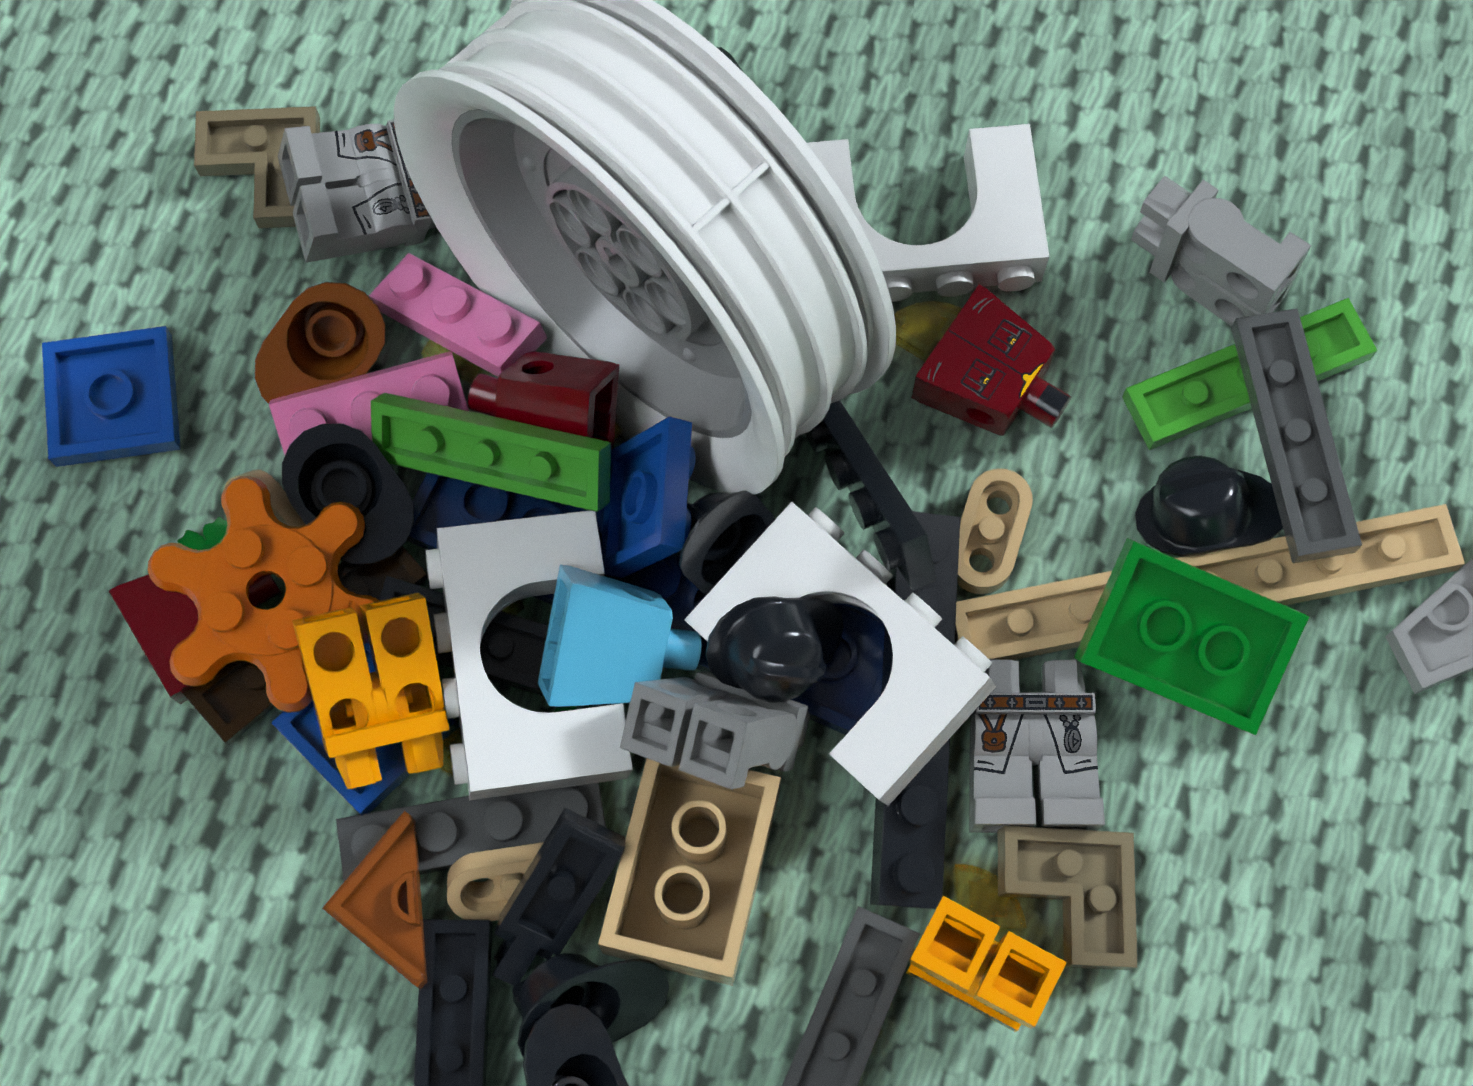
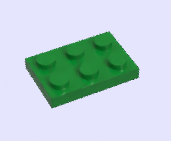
(1191, 636)

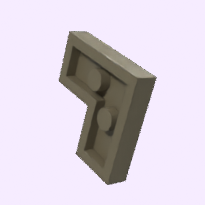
(249, 144)
(1091, 876)

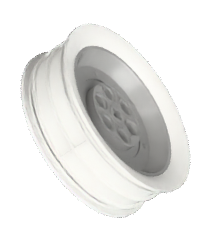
(654, 222)

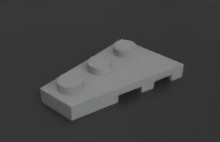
(1438, 635)

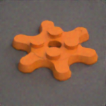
(220, 581)

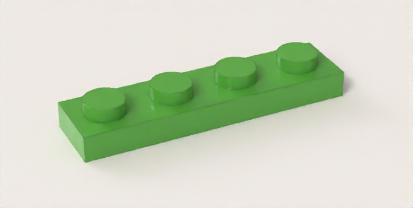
(1215, 386)
(492, 451)

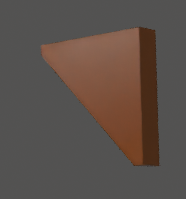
(384, 901)

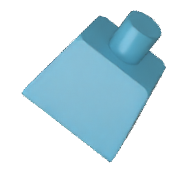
(607, 639)

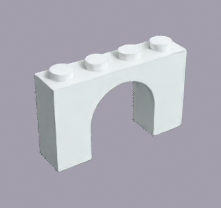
(997, 245)
(930, 681)
(503, 744)

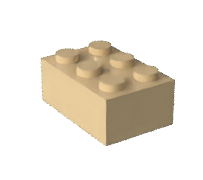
(689, 872)

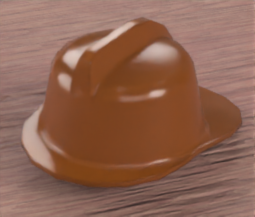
(320, 340)

